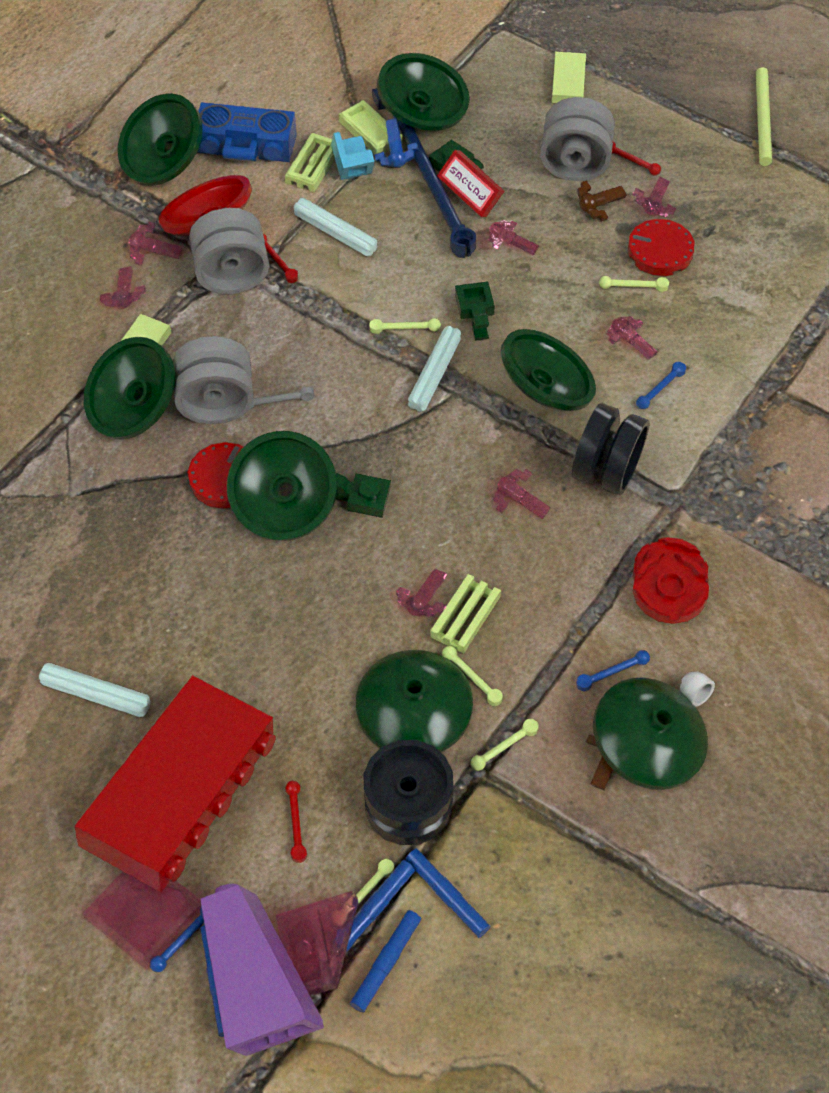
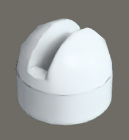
(697, 687)

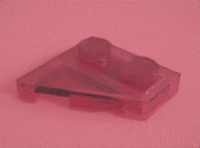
(318, 939)

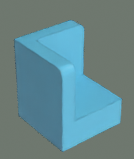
(351, 156)

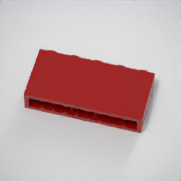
(176, 784)

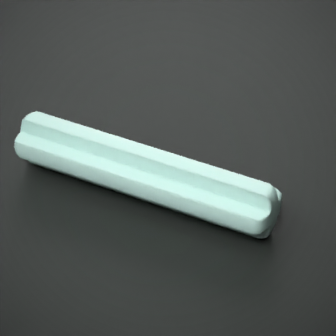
(335, 227)
(434, 369)
(94, 689)

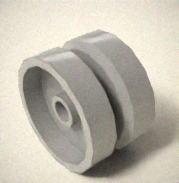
(577, 139)
(228, 251)
(213, 380)

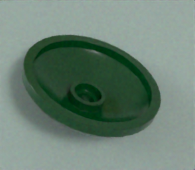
(423, 91)
(160, 139)
(547, 370)
(129, 388)
(264, 468)
(432, 716)
(639, 744)

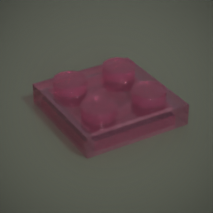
(142, 918)

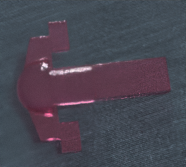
(652, 205)
(503, 232)
(139, 241)
(122, 296)
(624, 327)
(508, 486)
(418, 604)

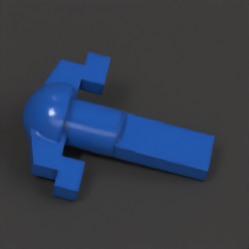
(397, 157)

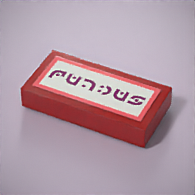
(470, 183)

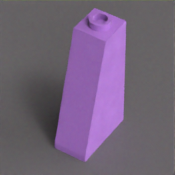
(253, 975)

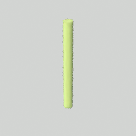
(763, 117)

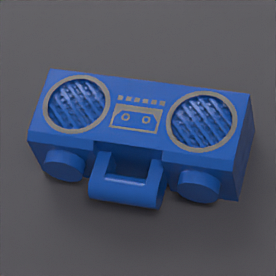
(247, 132)

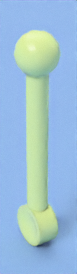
(660, 284)
(378, 326)
(494, 696)
(529, 728)
(385, 868)

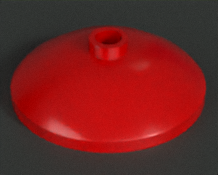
(215, 194)

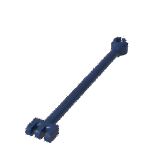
(460, 235)

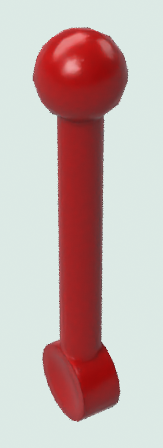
(654, 168)
(291, 275)
(298, 852)

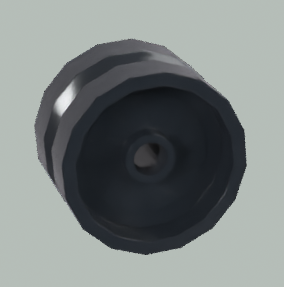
(610, 448)
(408, 792)

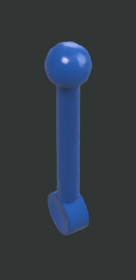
(678, 370)
(585, 681)
(159, 963)

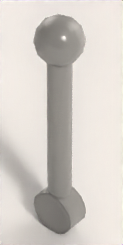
(305, 394)

